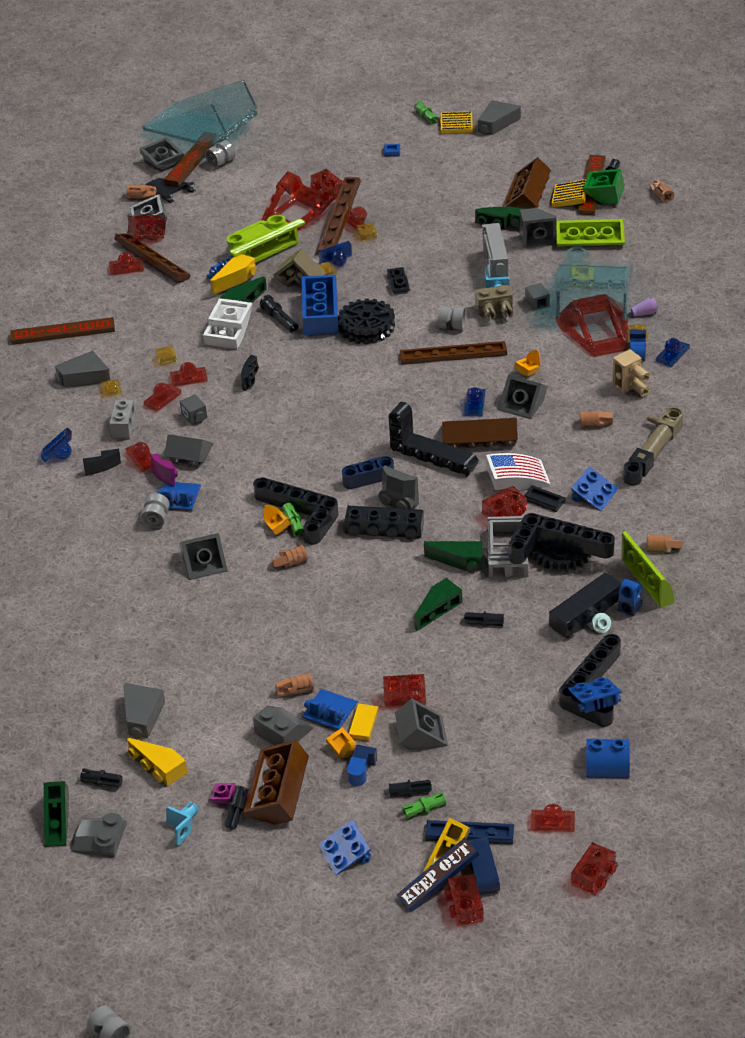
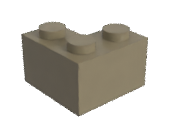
(296, 267)

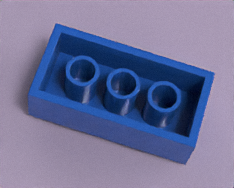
(319, 305)

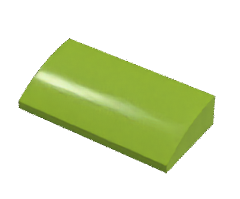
(590, 232)
(646, 572)

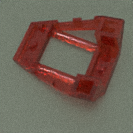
(294, 187)
(575, 311)

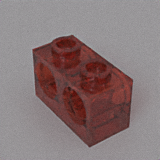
(326, 180)
(146, 230)
(505, 504)
(402, 688)
(594, 868)
(465, 900)

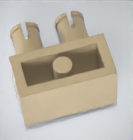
(629, 374)

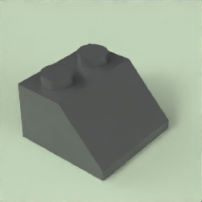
(537, 228)
(522, 396)
(187, 449)
(203, 556)
(279, 725)
(420, 726)

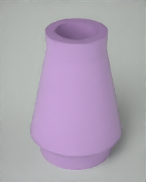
(645, 307)

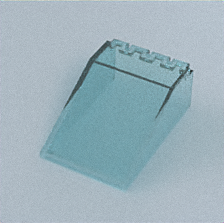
(206, 116)
(593, 273)

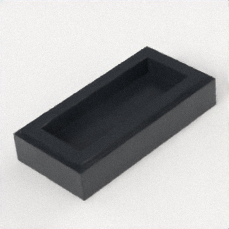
(544, 498)

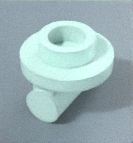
(600, 623)

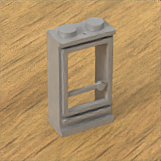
(494, 251)
(501, 559)

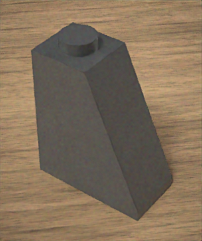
(498, 116)
(82, 371)
(142, 708)

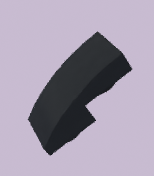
(398, 280)
(249, 369)
(107, 460)

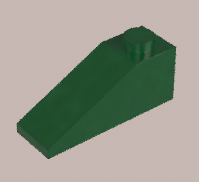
(248, 291)
(458, 554)
(438, 601)
(56, 813)

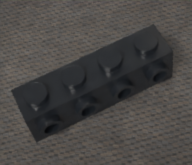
(384, 521)
(584, 604)

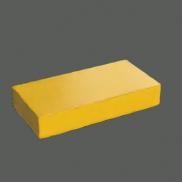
(363, 722)

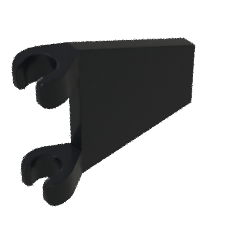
(166, 191)

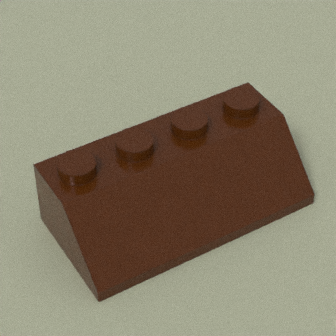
(528, 185)
(480, 431)
(277, 783)

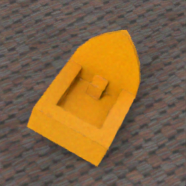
(529, 364)
(275, 519)
(341, 743)

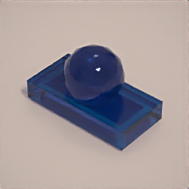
(336, 254)
(673, 352)
(474, 402)
(58, 446)

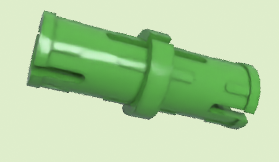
(426, 112)
(294, 518)
(424, 805)

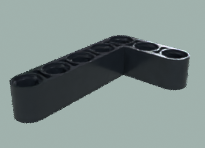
(424, 448)
(320, 507)
(560, 534)
(591, 668)

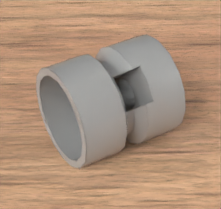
(220, 154)
(451, 317)
(154, 511)
(106, 1024)

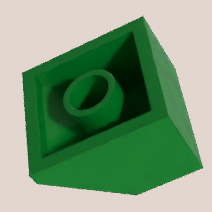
(605, 186)

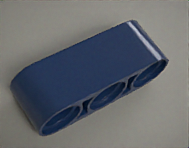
(365, 472)
(484, 867)

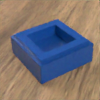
(391, 150)

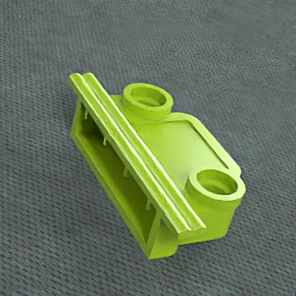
(264, 237)

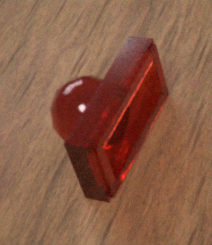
(357, 216)
(126, 264)
(188, 375)
(162, 396)
(140, 455)
(552, 819)

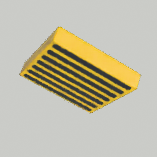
(456, 122)
(569, 194)

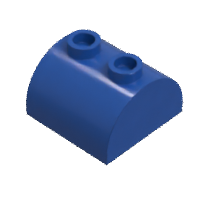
(607, 758)

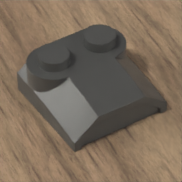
(161, 153)
(151, 206)
(399, 489)
(99, 835)

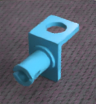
(495, 282)
(181, 820)

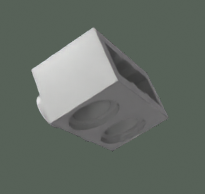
(122, 419)

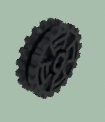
(366, 321)

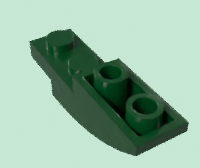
(503, 215)

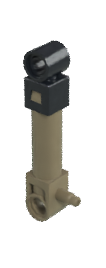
(643, 459)

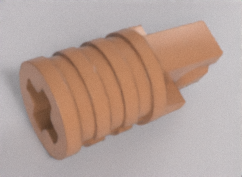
(660, 189)
(140, 191)
(595, 419)
(662, 543)
(290, 557)
(294, 685)

